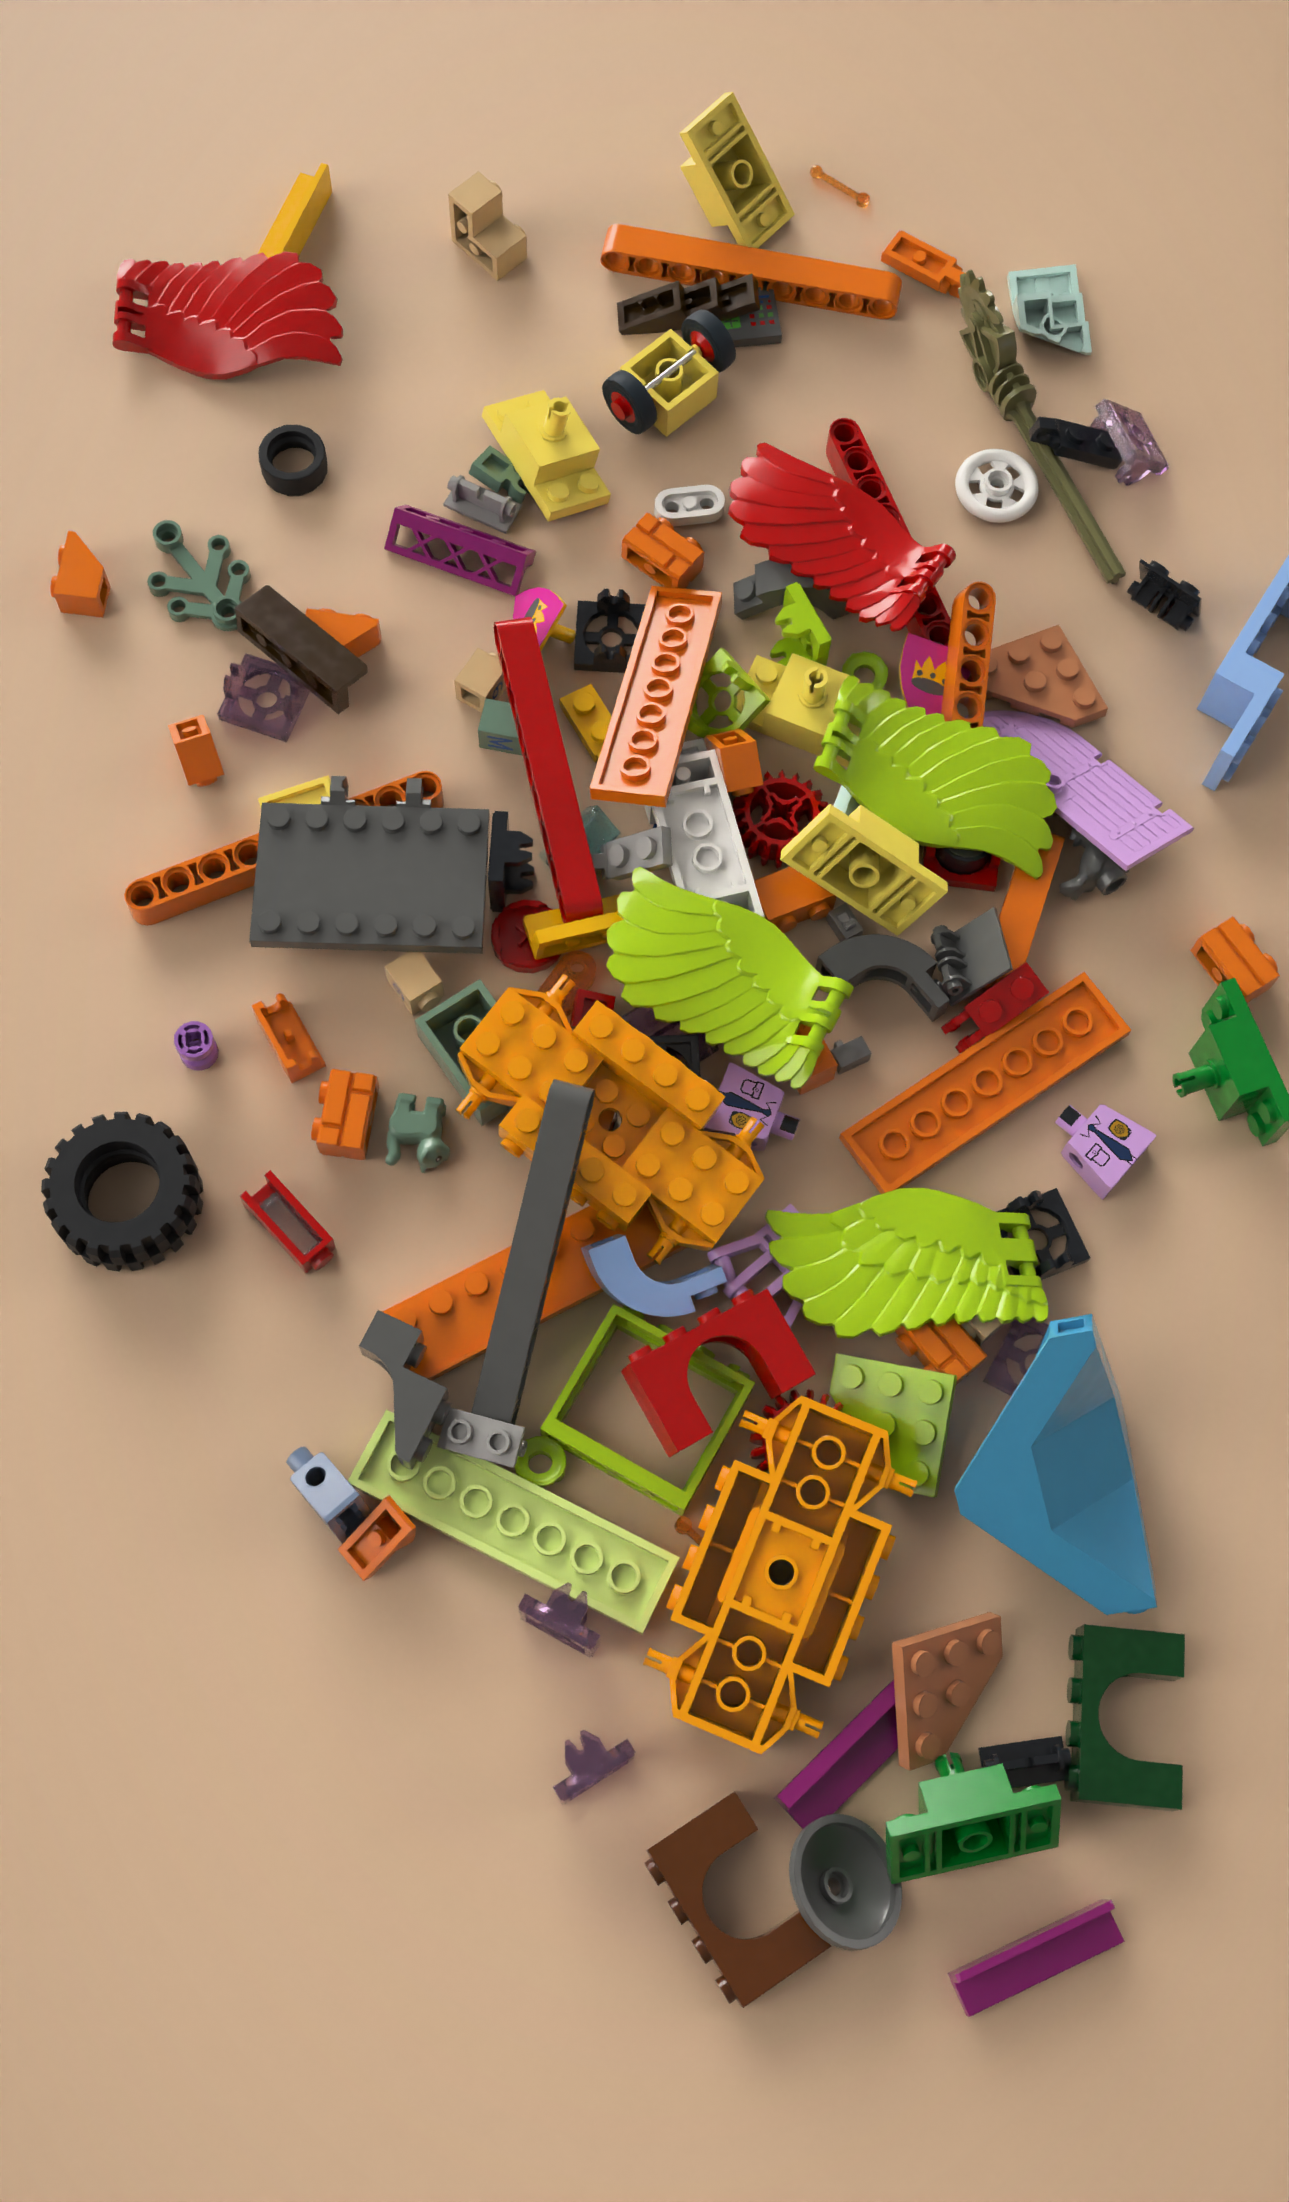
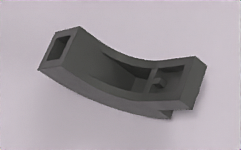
(767, 590)
(890, 960)

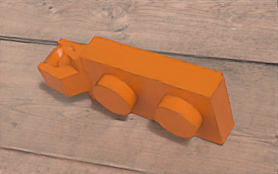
(923, 263)

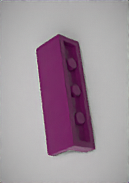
(844, 1762)
(1036, 1957)

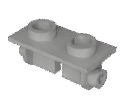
(481, 504)
(482, 1437)

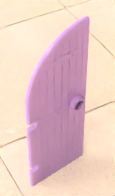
(1094, 796)

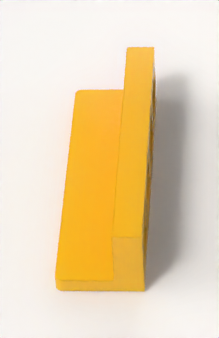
(299, 213)
(552, 937)

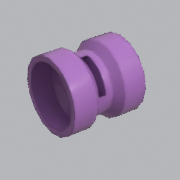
(196, 1054)

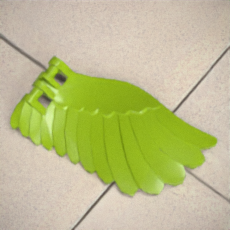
(908, 1263)

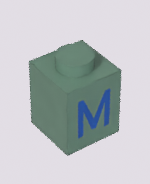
(498, 728)

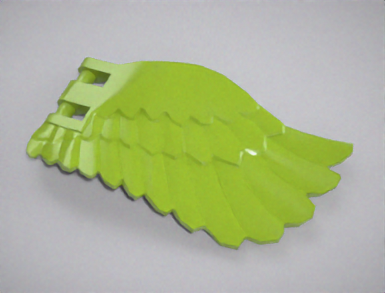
(940, 777)
(722, 977)

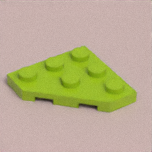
(906, 1403)

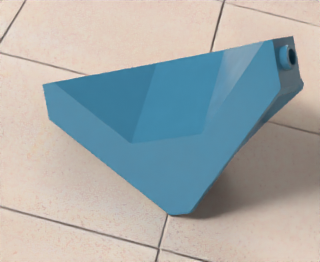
(1062, 1475)

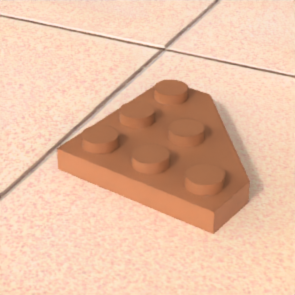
(1044, 678)
(940, 1682)

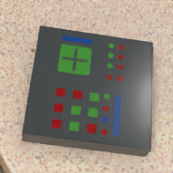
(759, 326)

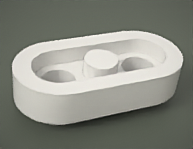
(689, 503)

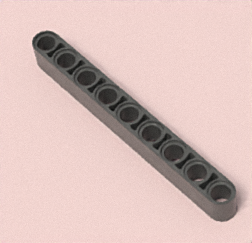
(533, 1251)

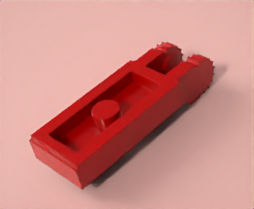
(998, 1005)

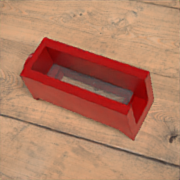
(290, 1224)

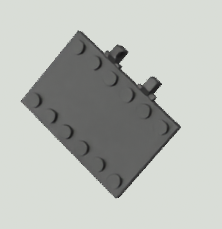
(371, 875)

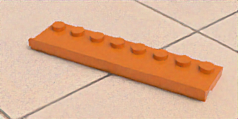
(461, 1309)

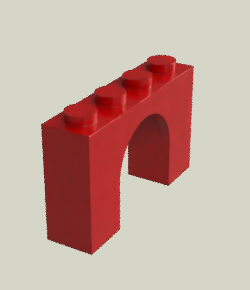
(661, 1379)

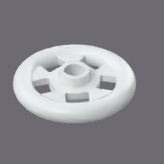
(997, 476)

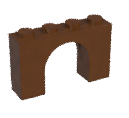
(746, 1965)

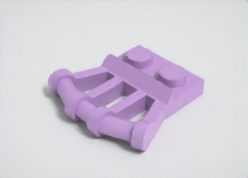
(736, 1284)

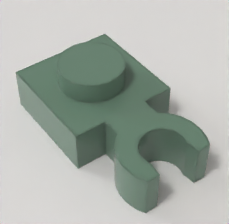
(497, 473)

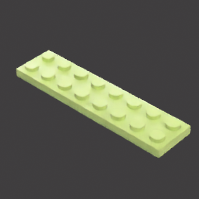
(520, 1526)

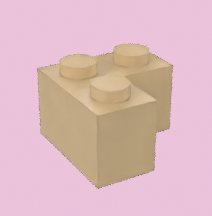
(483, 229)

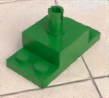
(1236, 1067)
(970, 1822)

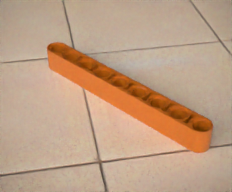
(791, 276)
(231, 861)

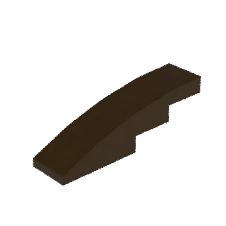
(672, 303)

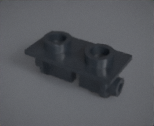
(1029, 1761)

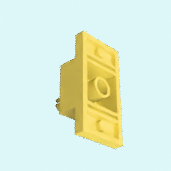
(733, 174)
(549, 452)
(799, 704)
(866, 866)

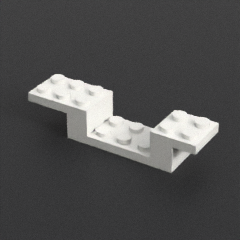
(704, 832)

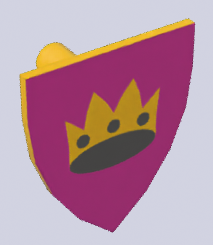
(545, 610)
(923, 673)

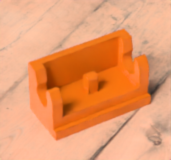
(288, 1038)

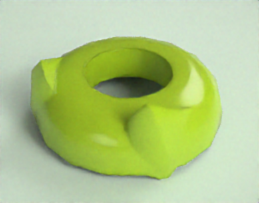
(870, 661)
(547, 1447)

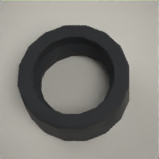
(294, 482)

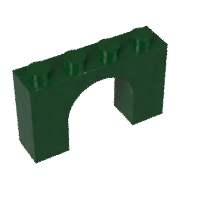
(1097, 1769)

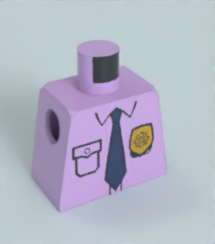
(751, 1097)
(1102, 1146)

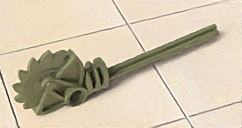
(997, 372)

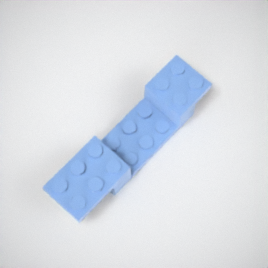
(1243, 686)

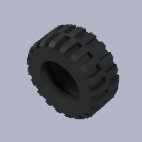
(94, 1152)

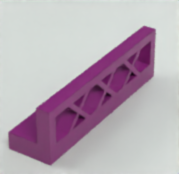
(462, 536)

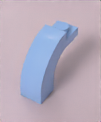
(621, 1278)

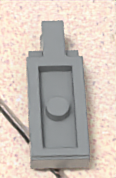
(645, 849)

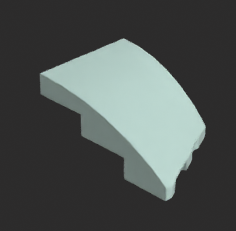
(1050, 306)

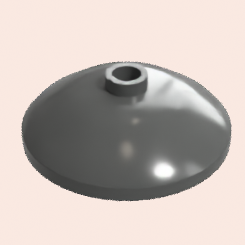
(853, 1863)

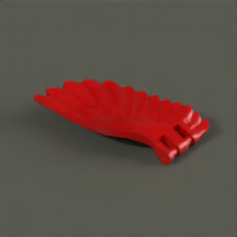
(227, 315)
(834, 537)

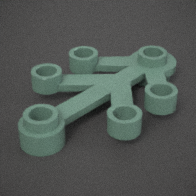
(201, 582)

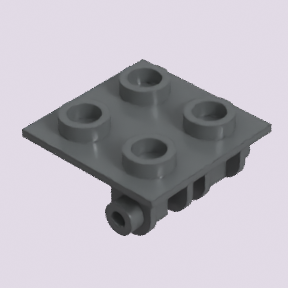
(971, 955)

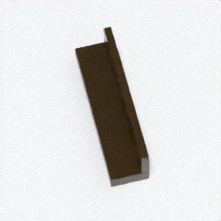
(299, 646)

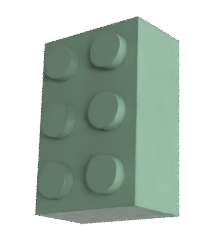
(445, 1031)

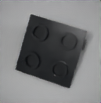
(1156, 580)

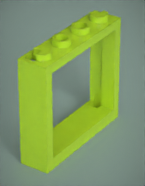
(617, 1466)

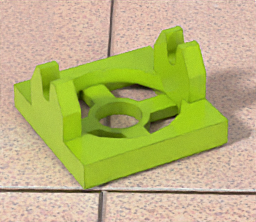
(801, 628)
(754, 697)

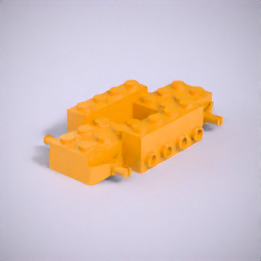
(659, 1152)
(761, 1632)

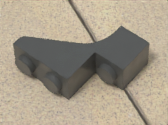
(417, 1400)

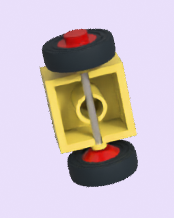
(671, 376)

